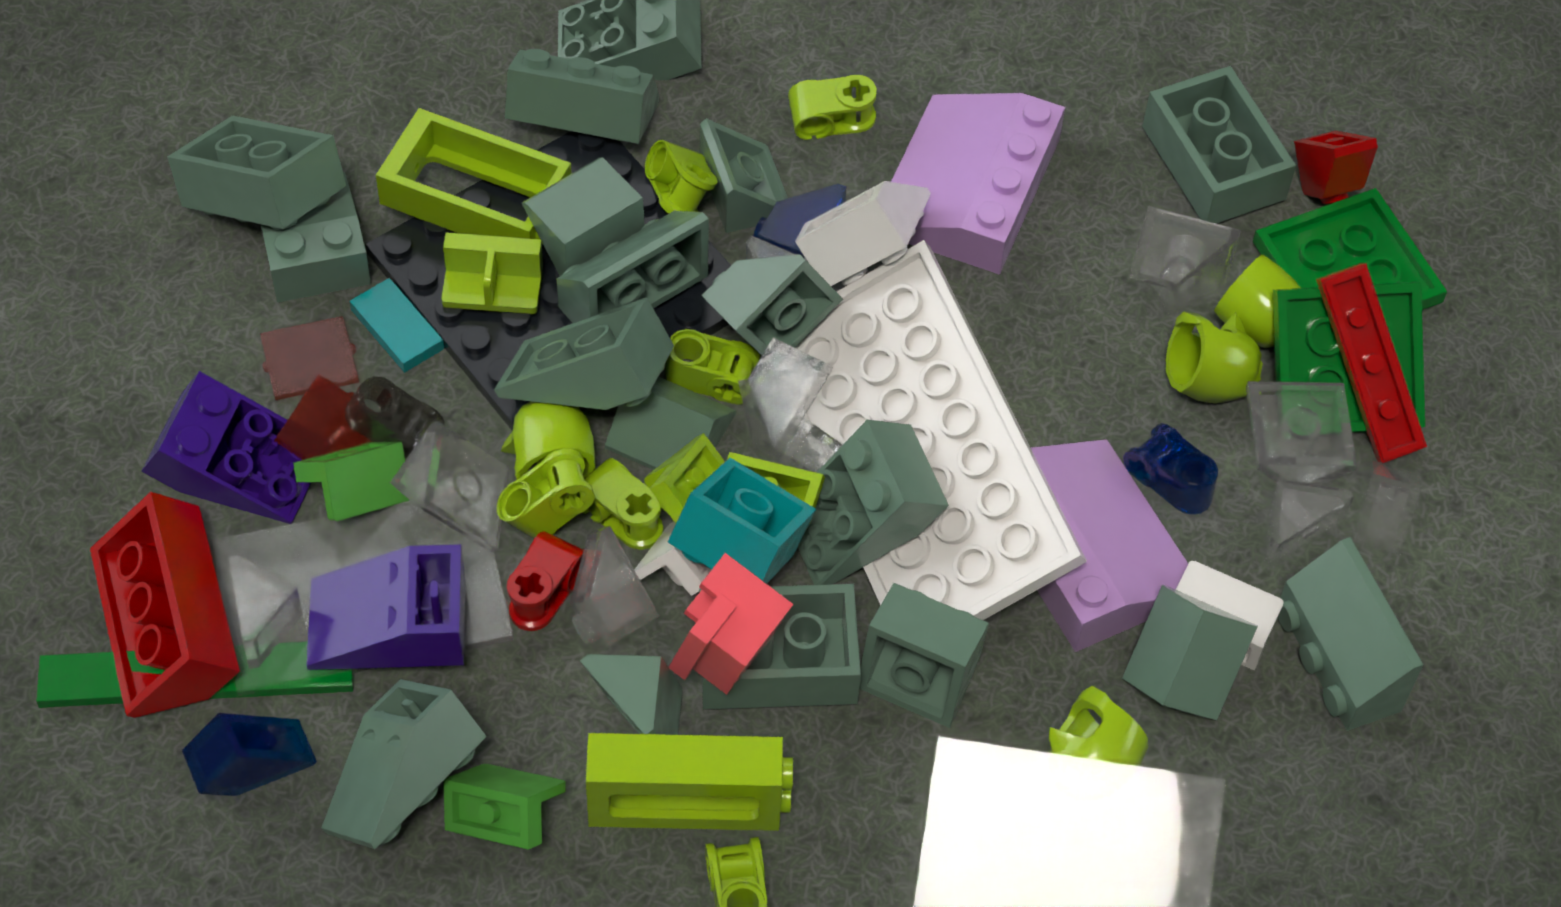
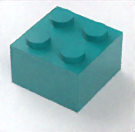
(741, 517)

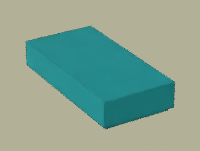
(397, 325)

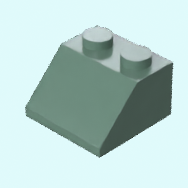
(772, 299)
(921, 654)

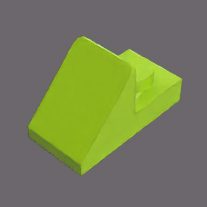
(683, 473)

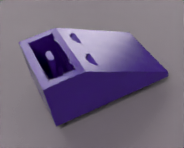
(226, 452)
(390, 611)

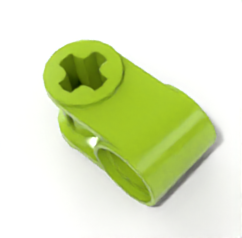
(828, 106)
(678, 176)
(712, 364)
(546, 498)
(624, 505)
(736, 874)

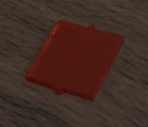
(304, 351)
(319, 422)

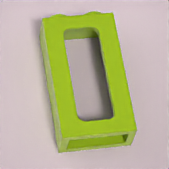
(472, 152)
(687, 781)

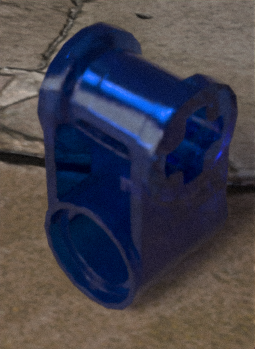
(1169, 465)

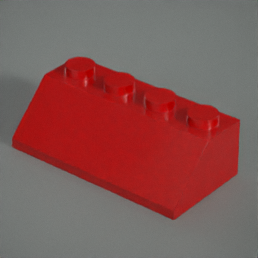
(164, 606)

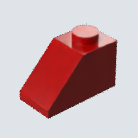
(1334, 164)

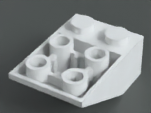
(863, 231)

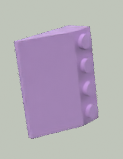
(982, 169)
(1120, 537)

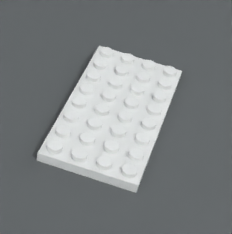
(913, 360)

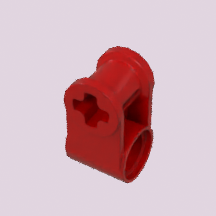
(542, 581)

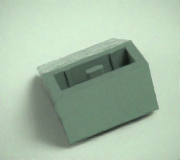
(643, 34)
(870, 502)
(399, 760)

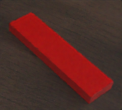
(1371, 362)

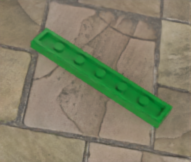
(93, 680)

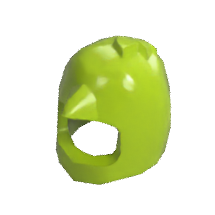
(1253, 299)
(1214, 362)
(546, 428)
(1114, 740)

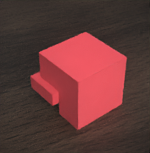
(733, 624)

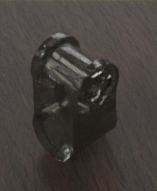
(398, 414)

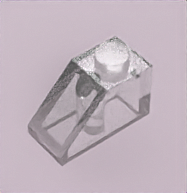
(608, 593)

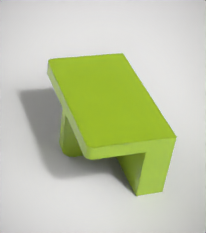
(492, 273)

